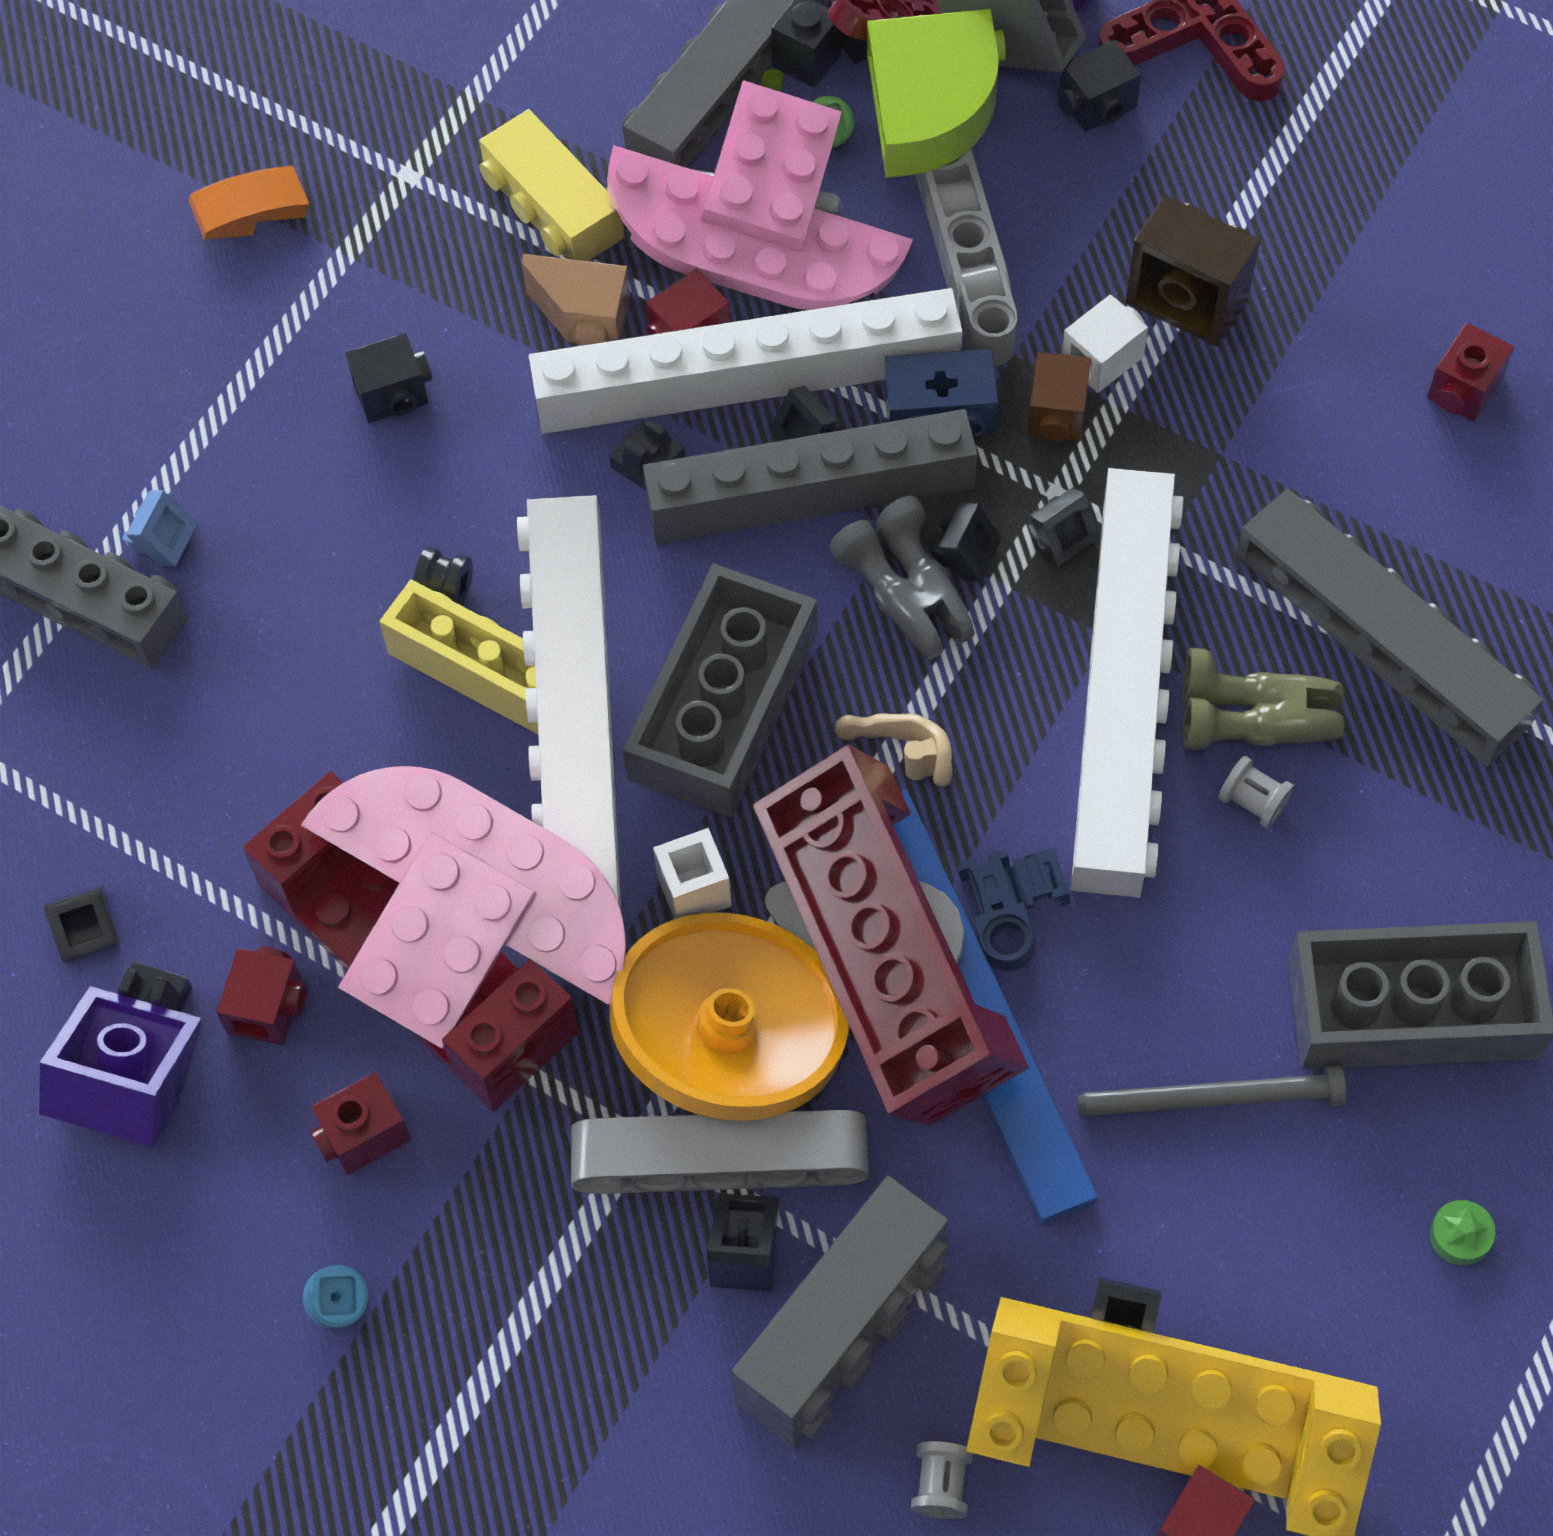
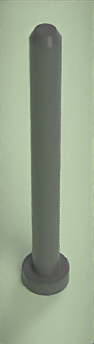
(1328, 1085)

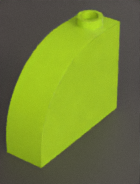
(932, 86)

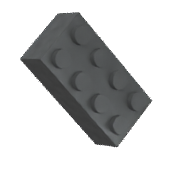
(721, 690)
(1420, 995)
(842, 1313)

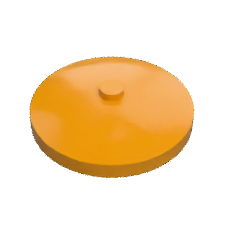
(727, 1017)

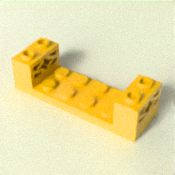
(1176, 1409)

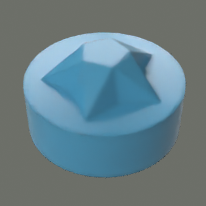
(335, 1296)

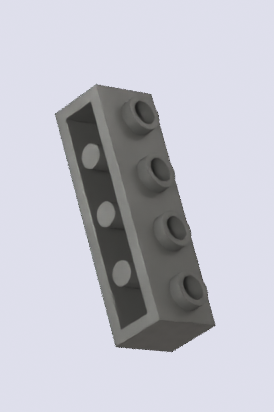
(87, 590)

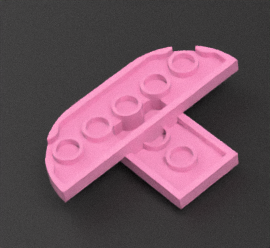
(757, 215)
(466, 889)

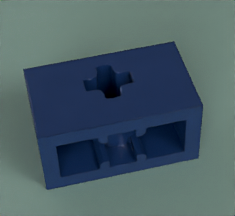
(943, 383)

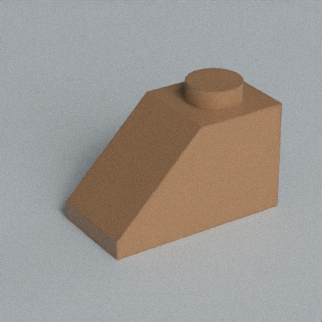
(579, 297)

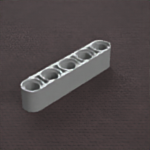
(718, 1153)

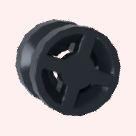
(445, 574)

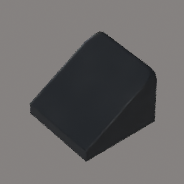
(81, 923)

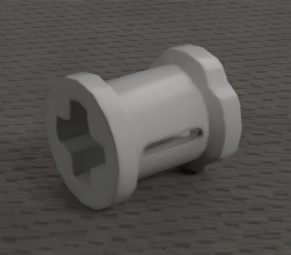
(1256, 792)
(941, 1480)

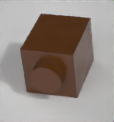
(1058, 397)

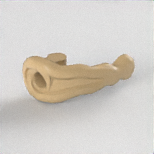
(925, 754)

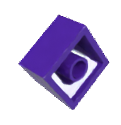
(118, 1066)

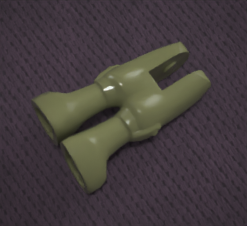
(1281, 706)

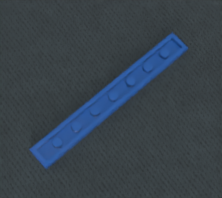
(1021, 1106)

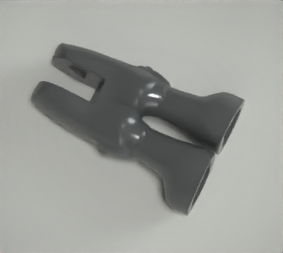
(905, 599)

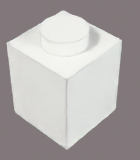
(1109, 336)
(692, 875)

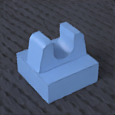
(160, 529)

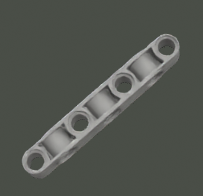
(976, 274)

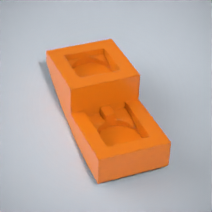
(238, 203)

